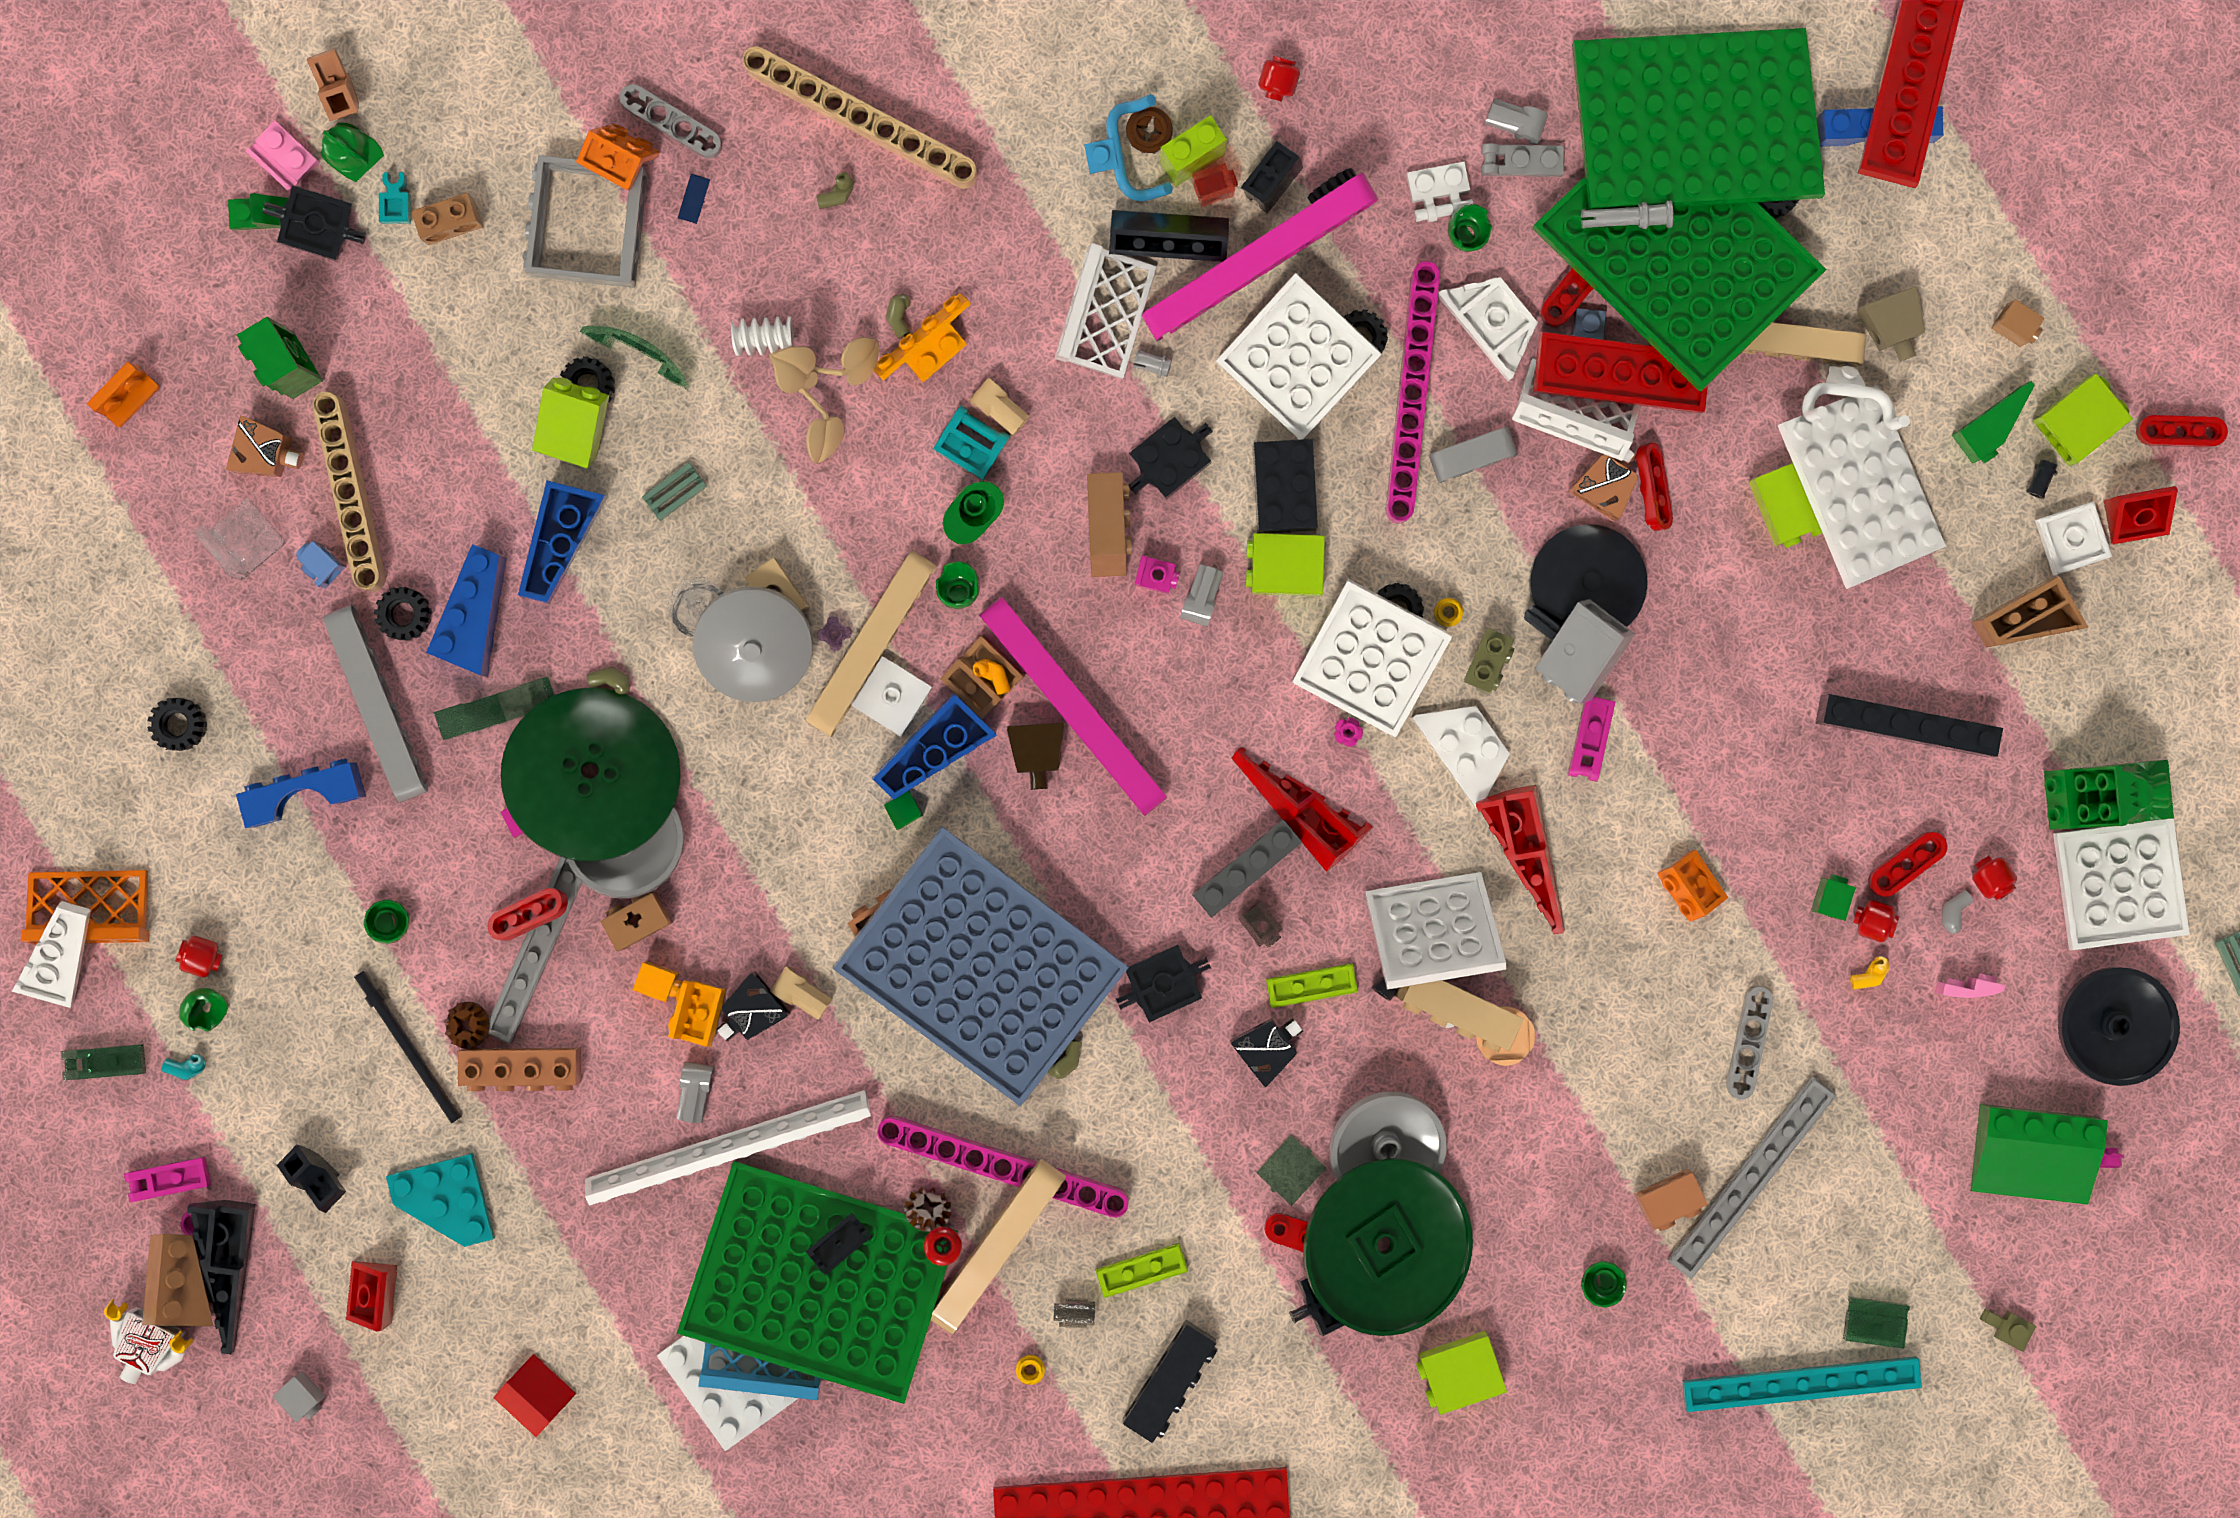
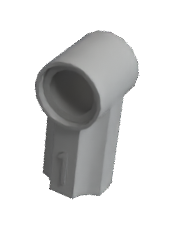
(1522, 122)
(1200, 601)
(695, 1087)

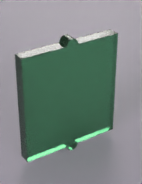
(1291, 1170)

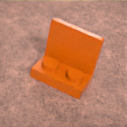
(615, 154)

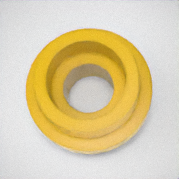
(1457, 608)
(1027, 1378)

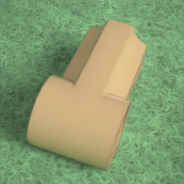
(996, 404)
(797, 991)

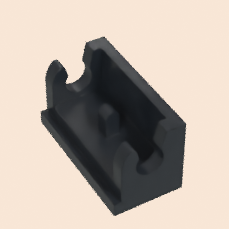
(1272, 176)
(838, 1244)

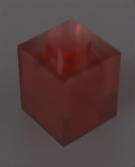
(1214, 184)

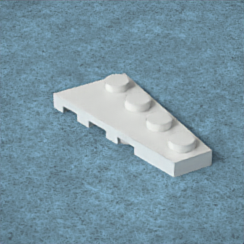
(57, 958)

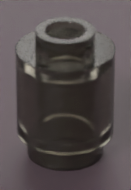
(1074, 1312)

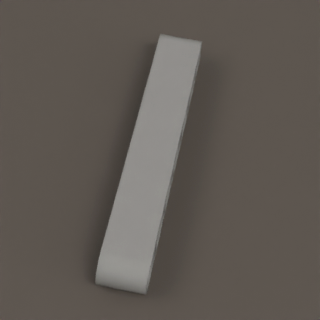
(374, 703)

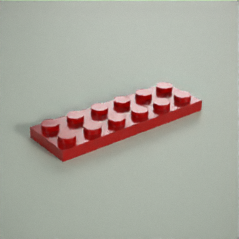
(1612, 373)

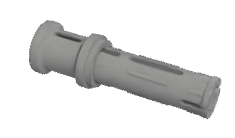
(1643, 216)

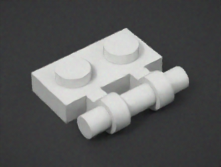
(1437, 183)

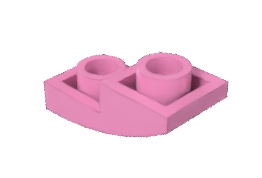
(1980, 987)

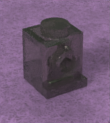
(1253, 916)

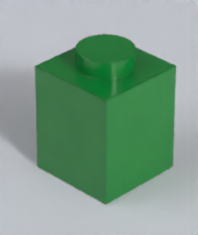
(1833, 897)

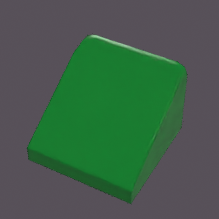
(903, 810)

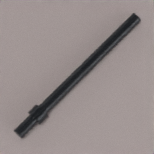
(375, 999)

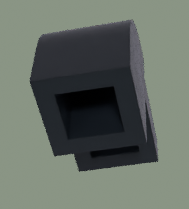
(313, 1174)

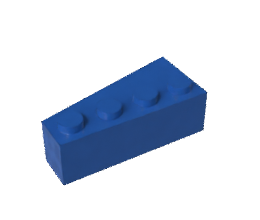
(558, 534)
(470, 615)
(933, 747)

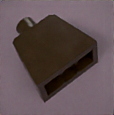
(1036, 750)

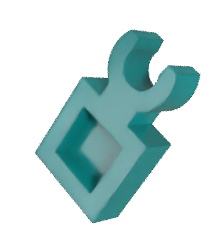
(394, 204)

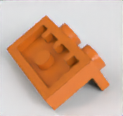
(124, 394)
(1692, 886)

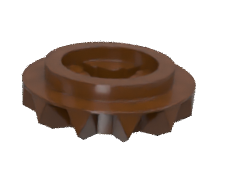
(1142, 119)
(478, 1022)
(920, 1218)

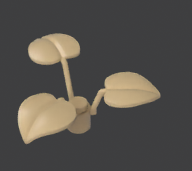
(797, 372)

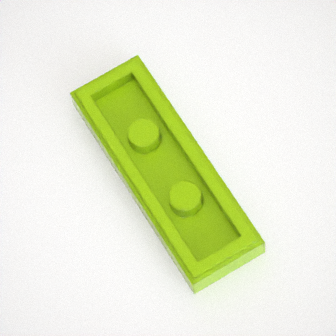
(1311, 985)
(1141, 1270)

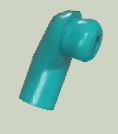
(186, 1069)

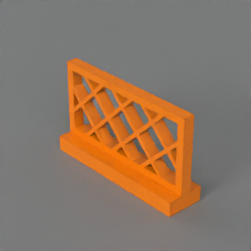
(96, 932)

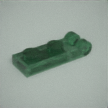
(104, 1062)

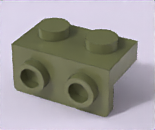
(1488, 661)

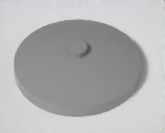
(752, 644)
(638, 870)
(1385, 1128)

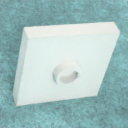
(2073, 538)
(891, 696)

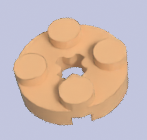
(1520, 1048)

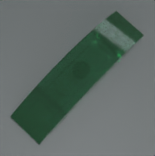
(607, 336)
(492, 710)

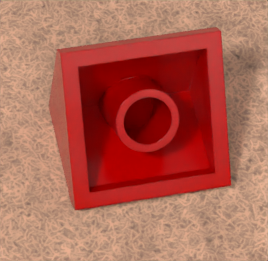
(2140, 514)
(371, 1294)
(534, 1395)

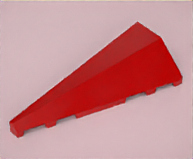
(1319, 827)
(1520, 829)

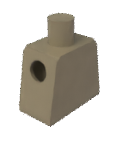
(1895, 322)

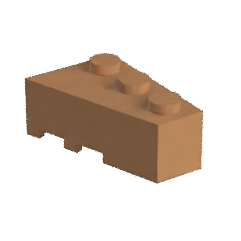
(1108, 524)
(2033, 614)
(174, 1284)

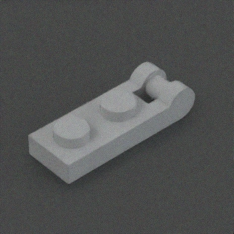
(1523, 160)

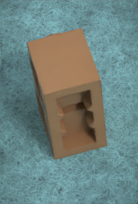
(447, 219)

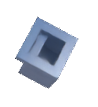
(319, 563)

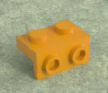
(696, 1012)

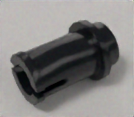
(2042, 478)

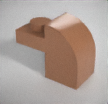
(334, 85)

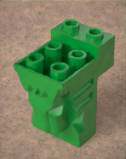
(2108, 795)

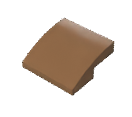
(976, 691)

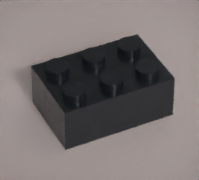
(1285, 486)

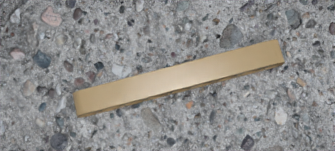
(850, 107)

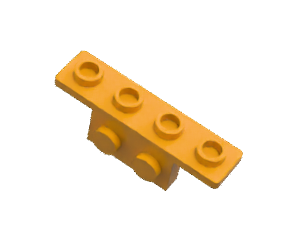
(928, 346)

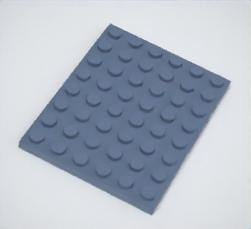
(980, 966)

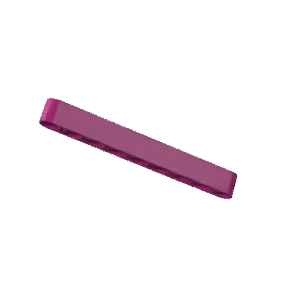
(1260, 256)
(1417, 379)
(1073, 706)
(990, 1157)

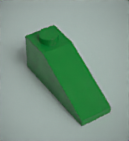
(1990, 429)

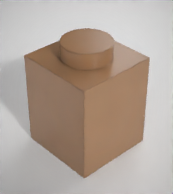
(2018, 323)

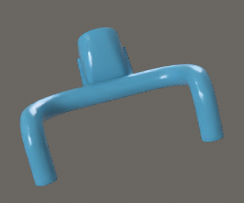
(1108, 153)

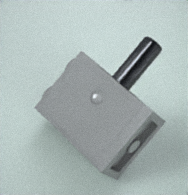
(1581, 649)

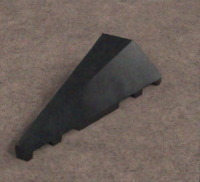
(224, 1240)

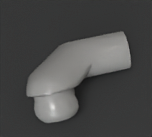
(1953, 911)

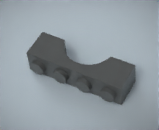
(1247, 868)

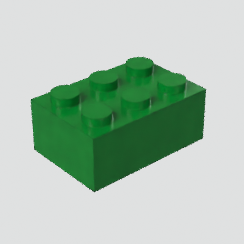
(278, 358)

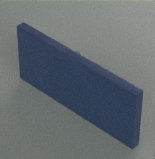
(693, 198)

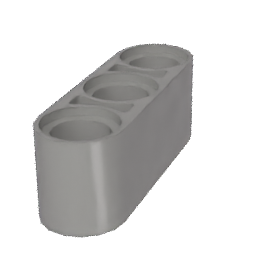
(1473, 454)

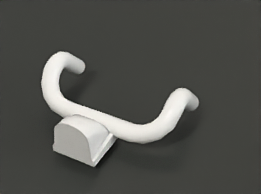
(1848, 382)

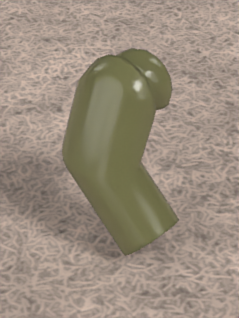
(839, 193)
(895, 312)
(611, 677)
(1068, 1063)

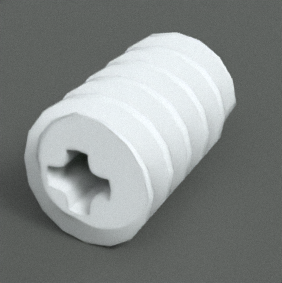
(762, 336)

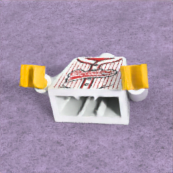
(143, 1346)

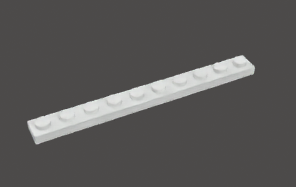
(727, 1147)

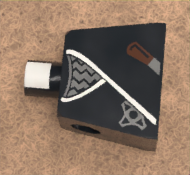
(751, 1009)
(1267, 1048)

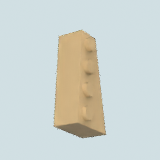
(1464, 1010)

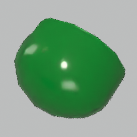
(1475, 218)
(956, 575)
(379, 921)
(192, 1013)
(1612, 1284)

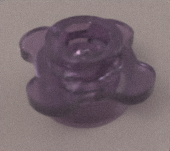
(826, 633)

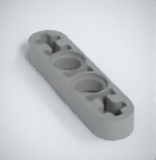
(669, 124)
(1755, 1043)

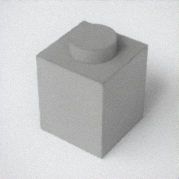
(300, 1397)

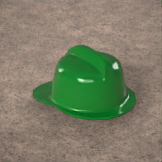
(350, 150)
(972, 512)

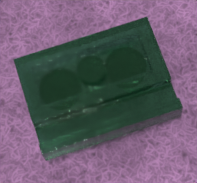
(1876, 1322)

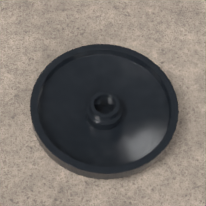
(1587, 565)
(2118, 1026)

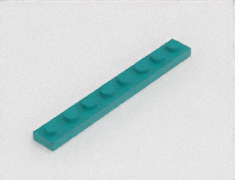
(1802, 1384)

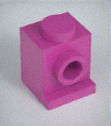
(1145, 579)

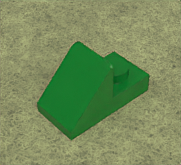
(247, 213)

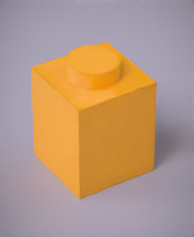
(657, 982)

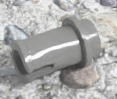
(1152, 363)

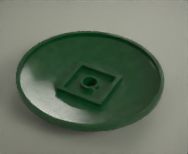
(599, 814)
(1426, 1254)

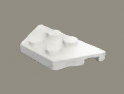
(1493, 321)
(1466, 748)

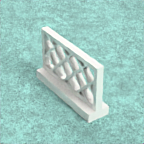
(1081, 303)
(1572, 424)

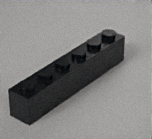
(1909, 725)

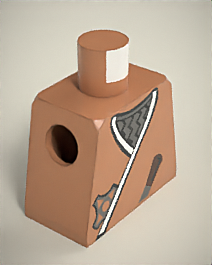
(261, 450)
(1607, 485)

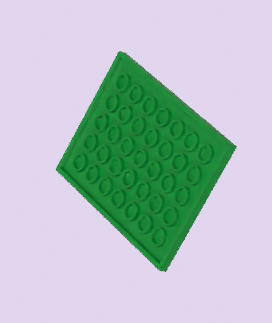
(1698, 119)
(1690, 287)
(774, 1304)

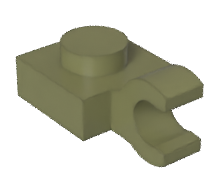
(2010, 1328)

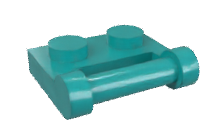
(965, 450)

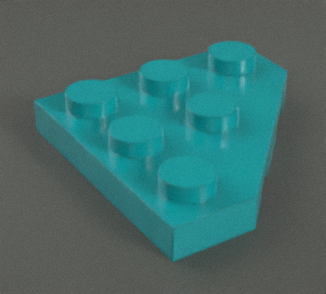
(445, 1198)

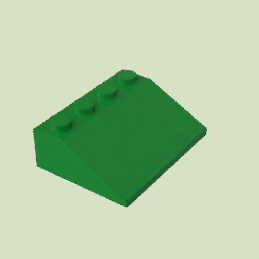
(2037, 1153)

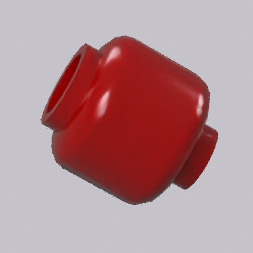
(1279, 78)
(1994, 878)
(1876, 921)
(198, 956)
(942, 1234)

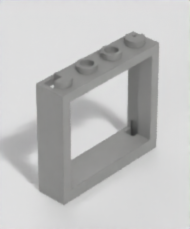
(536, 228)

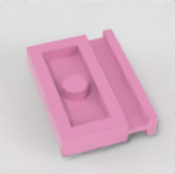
(282, 156)

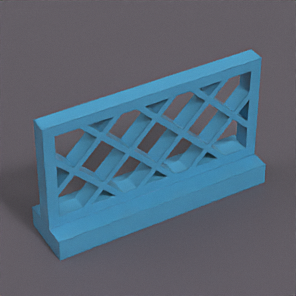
(753, 1382)

